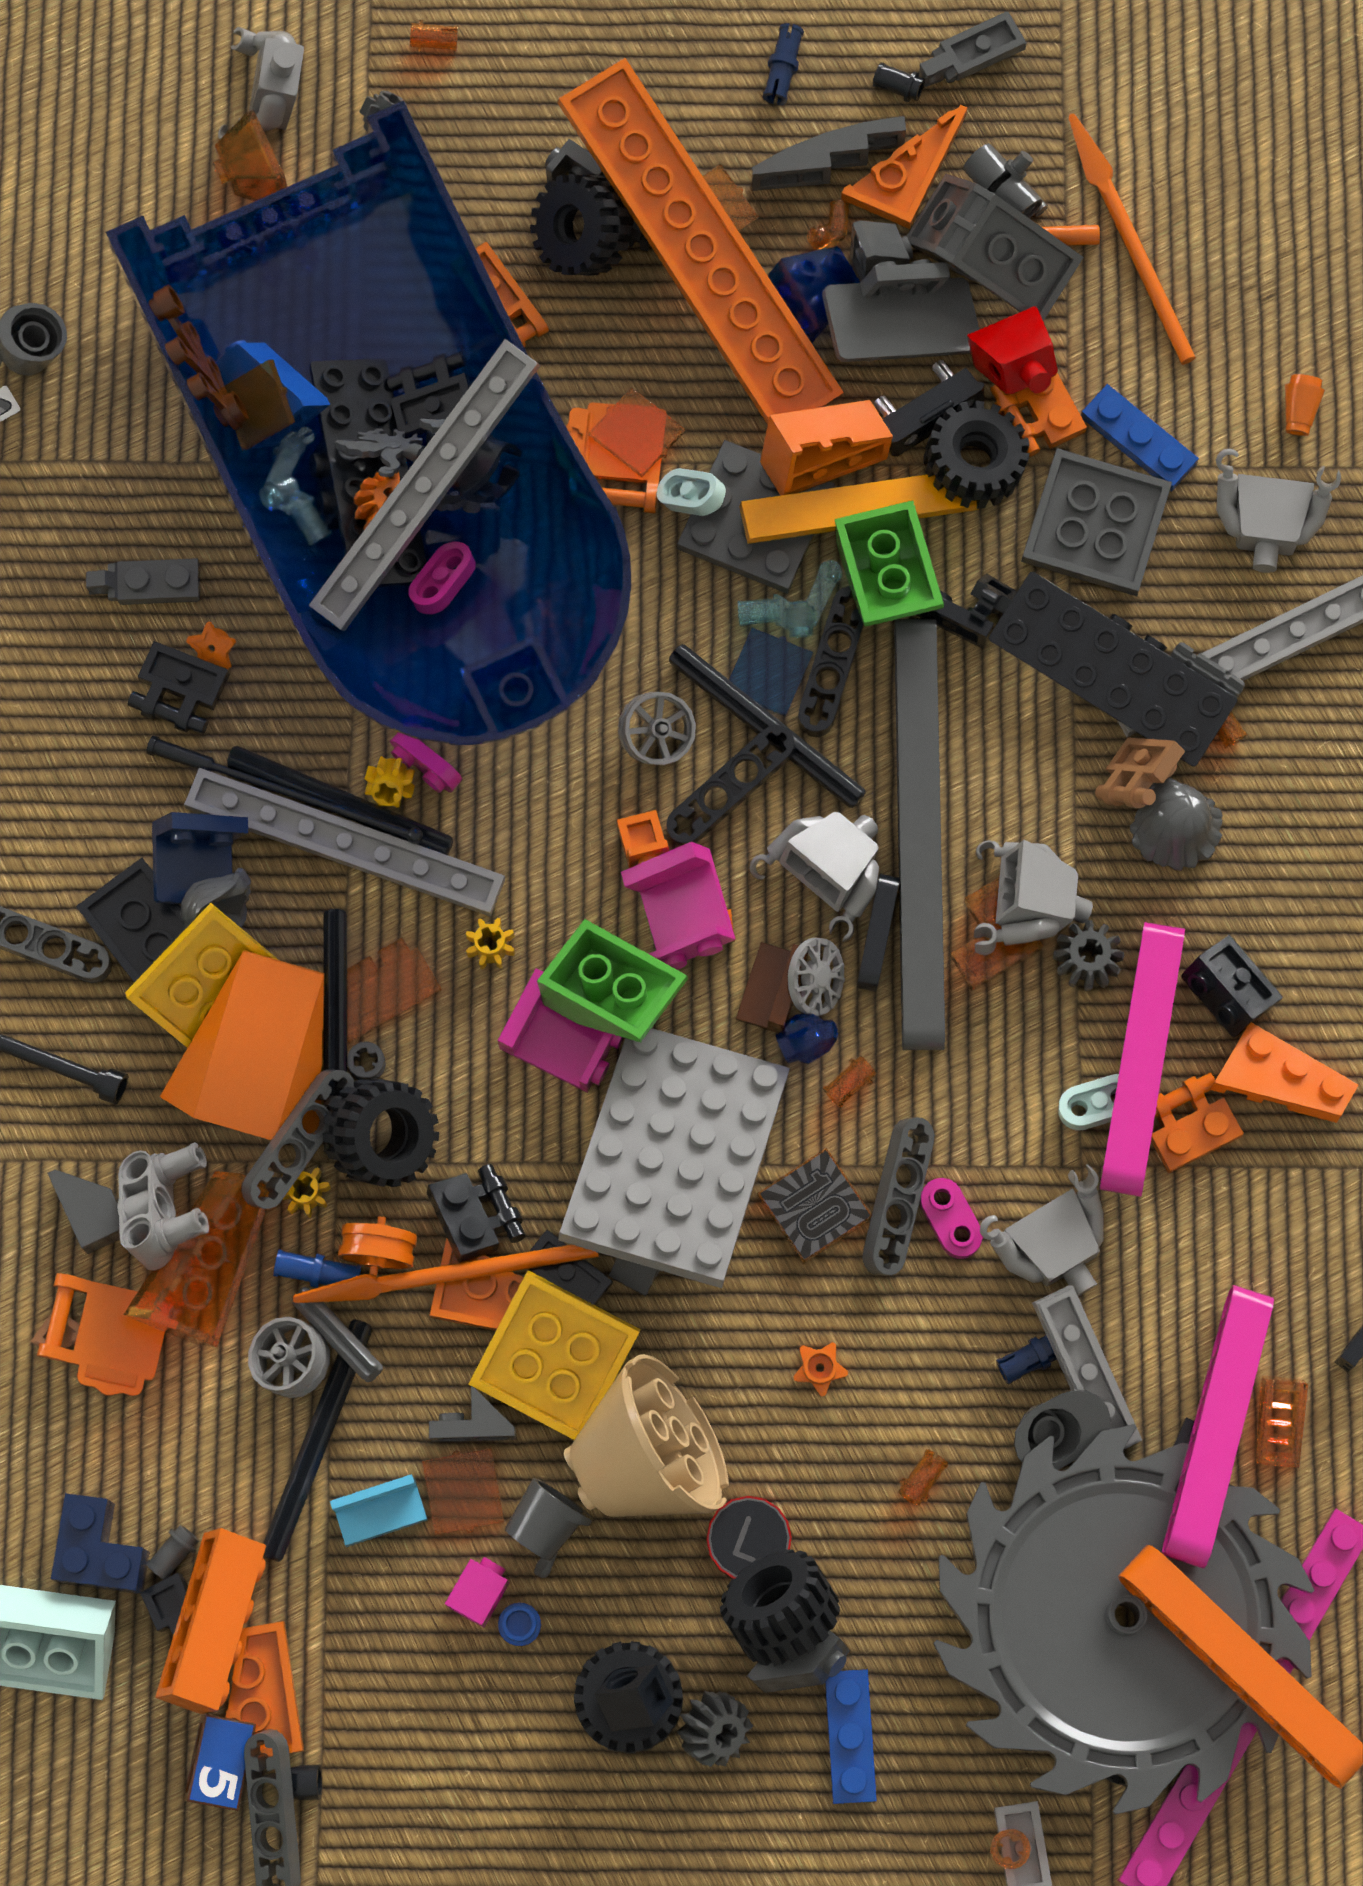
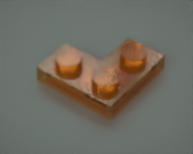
(979, 968)

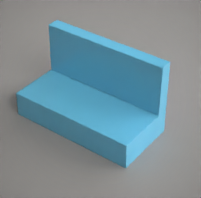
(379, 1510)

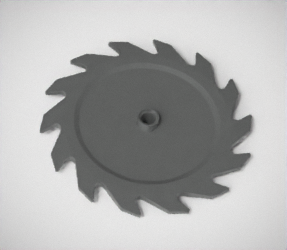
(1049, 1633)

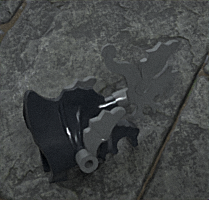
(471, 483)

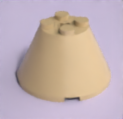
(648, 1448)

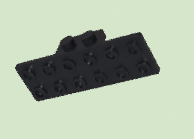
(357, 404)
(1112, 667)

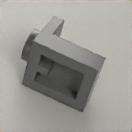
(572, 159)

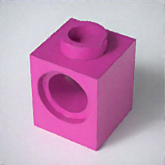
(478, 1591)

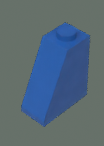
(302, 396)

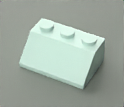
(55, 1641)

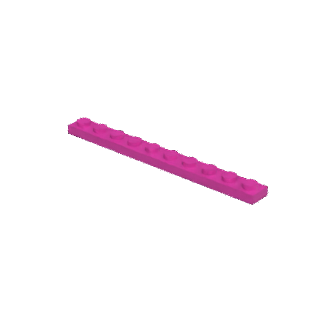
(1180, 1813)

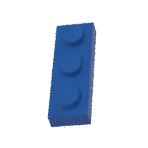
(1139, 436)
(850, 1737)

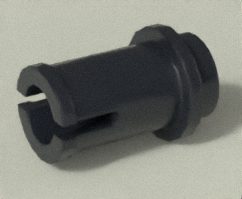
(899, 82)

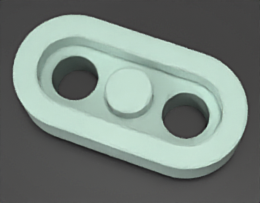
(691, 492)
(1094, 1097)

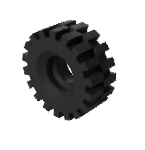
(602, 229)
(983, 430)

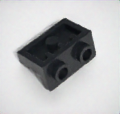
(1231, 986)

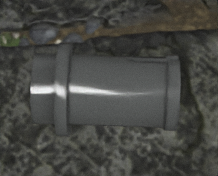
(173, 1552)

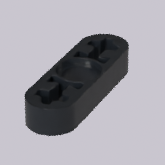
(878, 932)

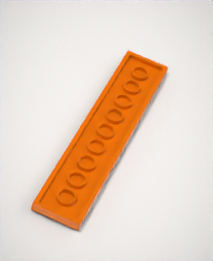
(698, 243)

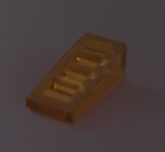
(1296, 1423)

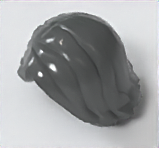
(1177, 826)
(226, 892)

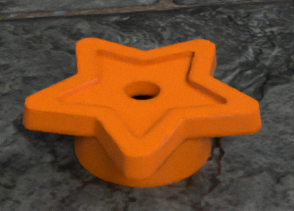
(217, 638)
(824, 1356)

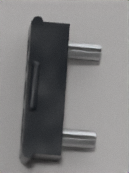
(917, 418)

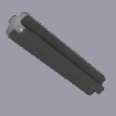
(340, 1338)

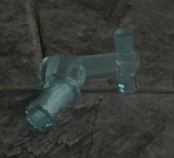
(283, 491)
(795, 616)

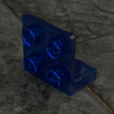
(802, 280)

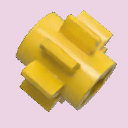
(389, 782)
(497, 935)
(305, 1202)

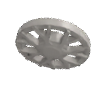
(816, 976)

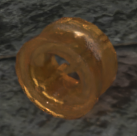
(1006, 1862)

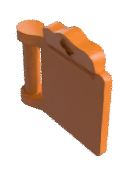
(607, 466)
(110, 1348)

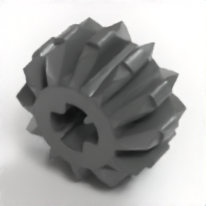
(1073, 947)
(715, 1728)

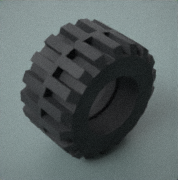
(409, 1140)
(780, 1607)
(597, 1671)

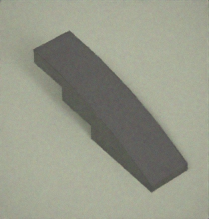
(814, 158)

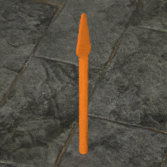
(1099, 174)
(369, 1286)

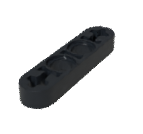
(830, 660)
(726, 780)

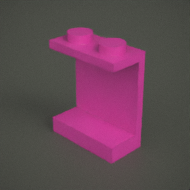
(682, 904)
(554, 1042)

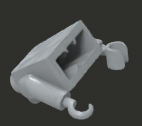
(275, 75)
(1270, 512)
(831, 860)
(1033, 895)
(1055, 1238)

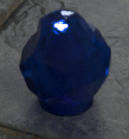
(806, 1038)

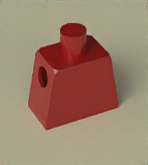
(1015, 353)

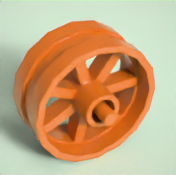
(377, 1246)

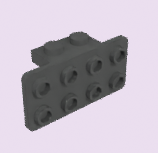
(901, 313)

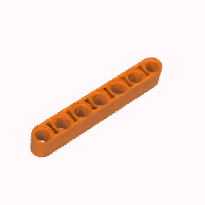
(1244, 1666)

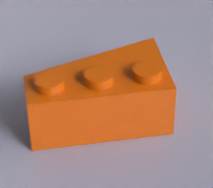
(823, 444)

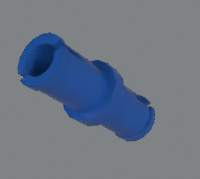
(313, 1269)

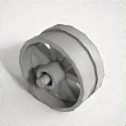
(657, 728)
(288, 1357)

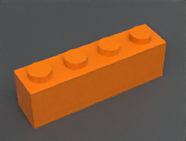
(212, 1621)

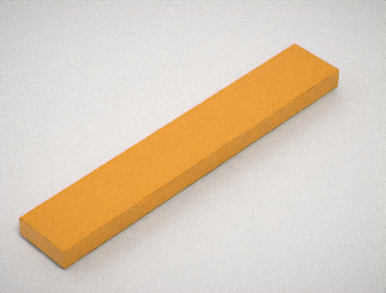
(816, 510)

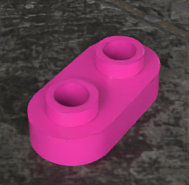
(438, 581)
(436, 770)
(950, 1217)

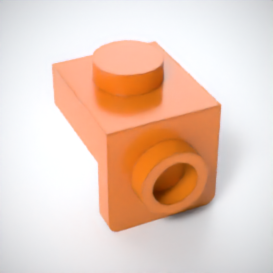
(641, 837)

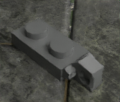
(973, 50)
(148, 581)

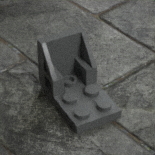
(993, 245)

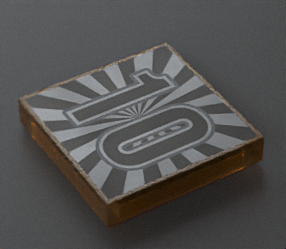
(815, 1206)

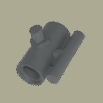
(1005, 178)

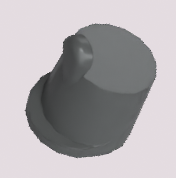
(31, 338)
(545, 1523)

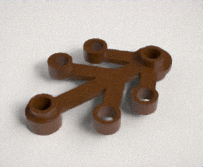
(188, 349)

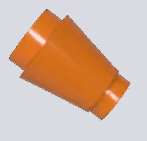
(1302, 403)

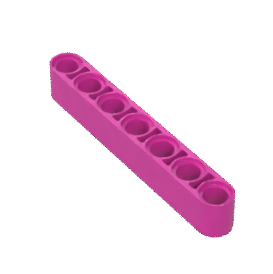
(1142, 1059)
(1217, 1427)

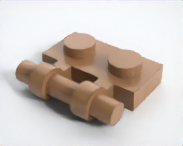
(1136, 768)

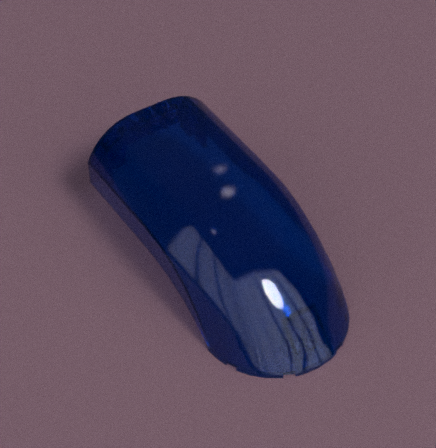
(385, 270)

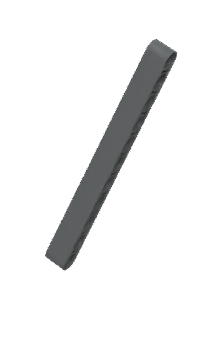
(919, 835)

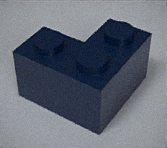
(84, 1550)

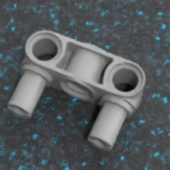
(147, 1204)

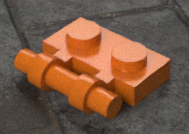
(1052, 410)
(1196, 1133)

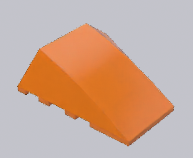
(254, 1049)

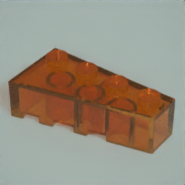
(202, 1278)

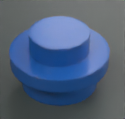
(519, 1624)

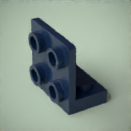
(191, 850)

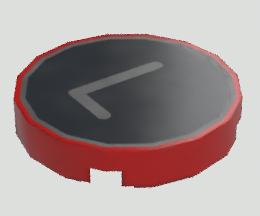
(744, 1532)

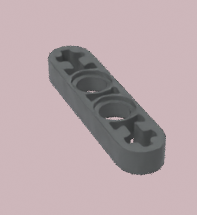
(37, 937)
(293, 1133)
(892, 1193)
(265, 1815)

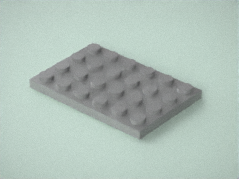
(675, 1156)

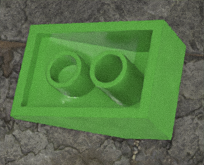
(887, 563)
(608, 984)

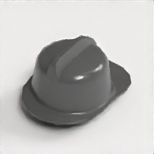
(1070, 1418)

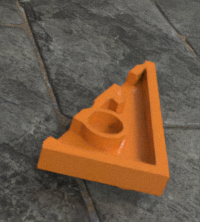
(901, 183)

